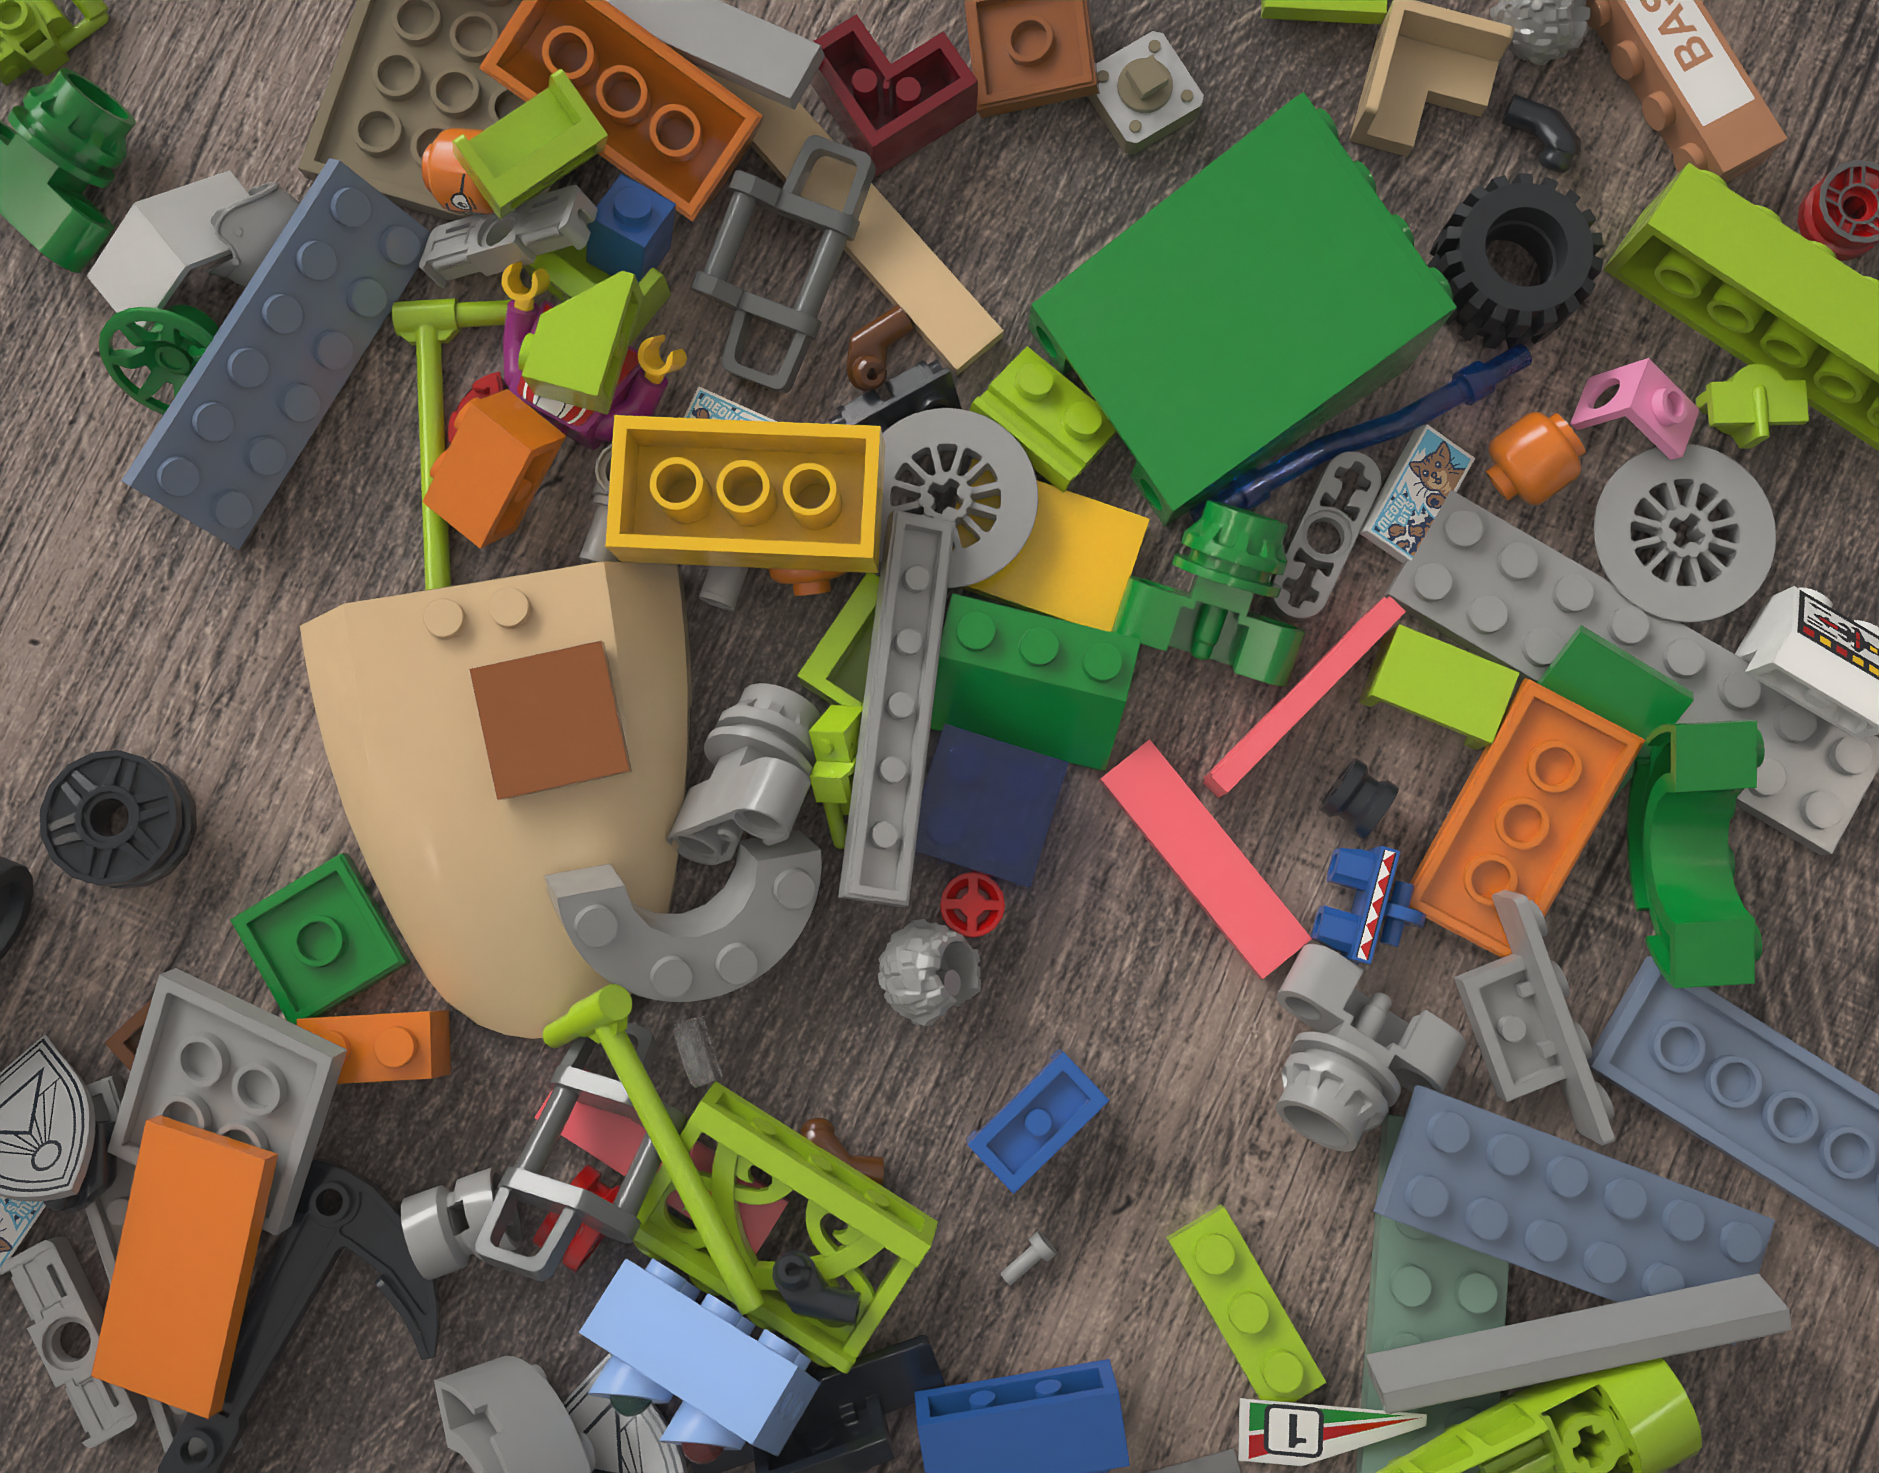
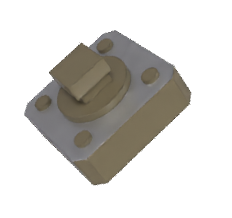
(1145, 93)

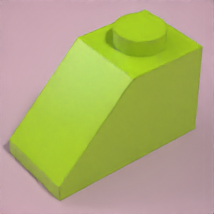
(583, 344)

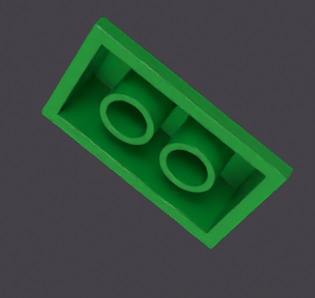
(1033, 681)

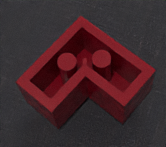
(895, 105)

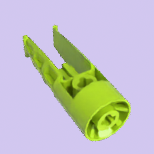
(1614, 1423)

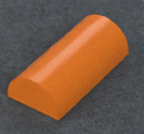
(661, 112)

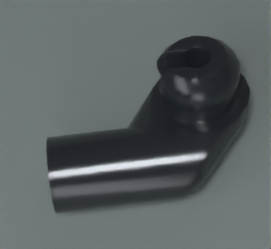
(1547, 125)

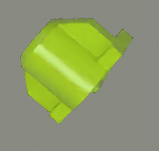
(1752, 402)

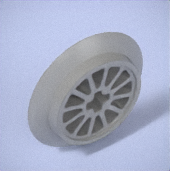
(997, 452)
(1746, 517)

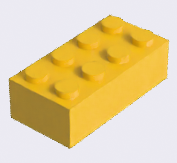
(746, 493)

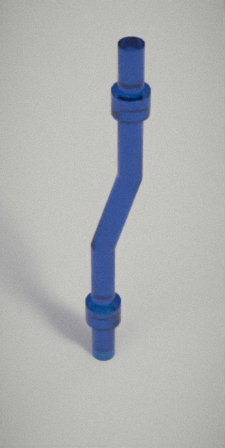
(1467, 386)

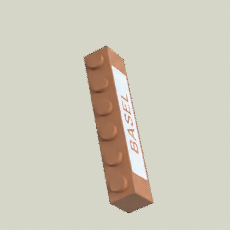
(1688, 83)

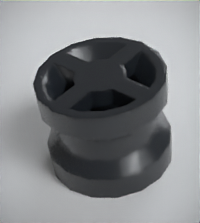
(1359, 798)

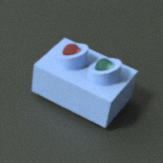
(701, 1354)

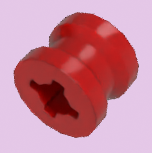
(972, 895)

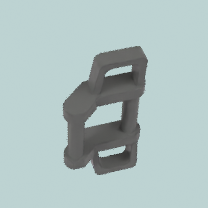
(785, 202)
(572, 1203)

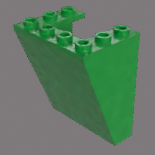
(1244, 309)

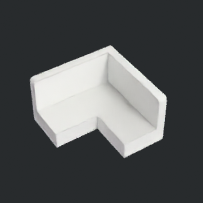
(163, 242)

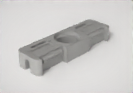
(493, 244)
(60, 1293)

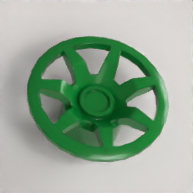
(167, 349)

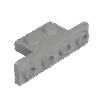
(1526, 1024)

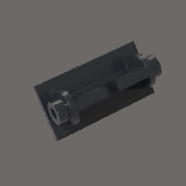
(912, 391)

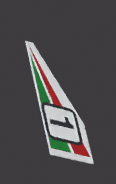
(1310, 1432)

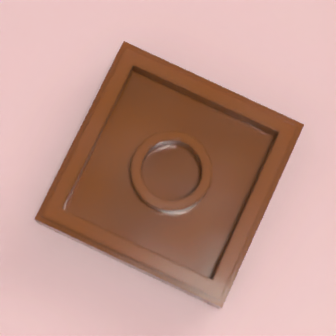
(1030, 53)
(550, 720)

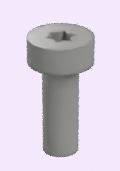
(1039, 1249)

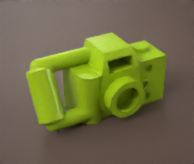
(41, 34)
(832, 777)

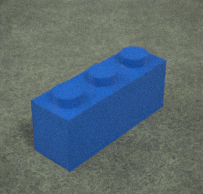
(1025, 1423)

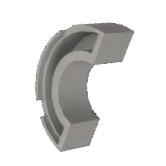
(701, 950)
(510, 1420)

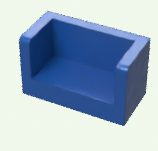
(1037, 1121)

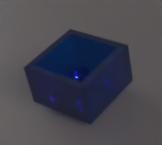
(987, 806)

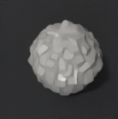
(1543, 27)
(928, 971)

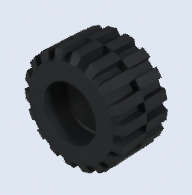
(1548, 229)

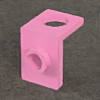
(1646, 400)

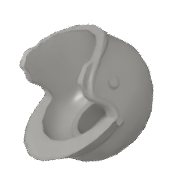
(251, 230)

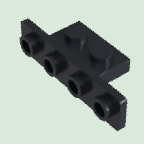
(846, 1418)

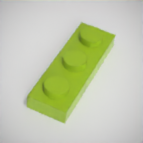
(1245, 1308)

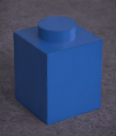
(630, 229)

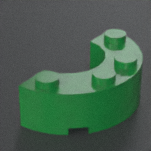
(1682, 853)

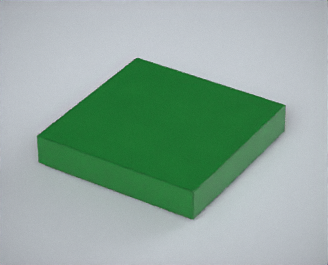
(1616, 687)
(320, 940)

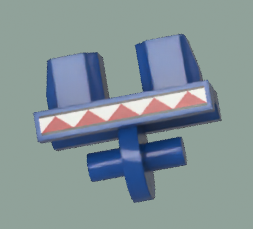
(1372, 877)

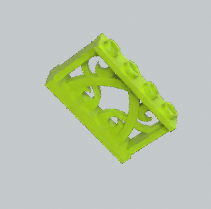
(872, 1213)

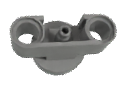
(758, 777)
(1354, 1065)

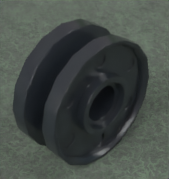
(79, 814)

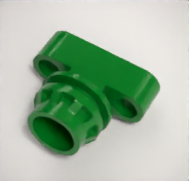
(60, 144)
(1231, 561)

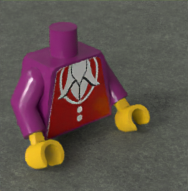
(638, 387)

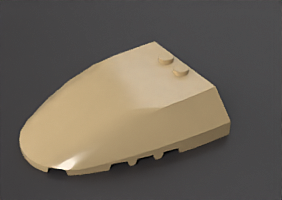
(421, 789)

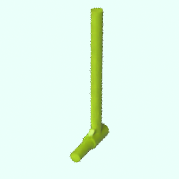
(428, 326)
(604, 1020)

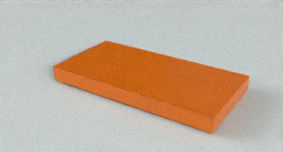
(1522, 814)
(184, 1265)

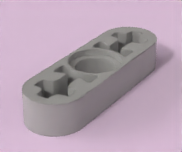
(1357, 504)

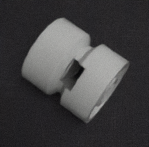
(438, 1227)

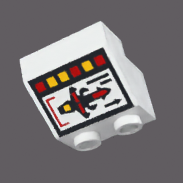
(1817, 659)

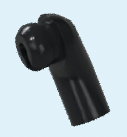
(99, 1175)
(810, 1294)

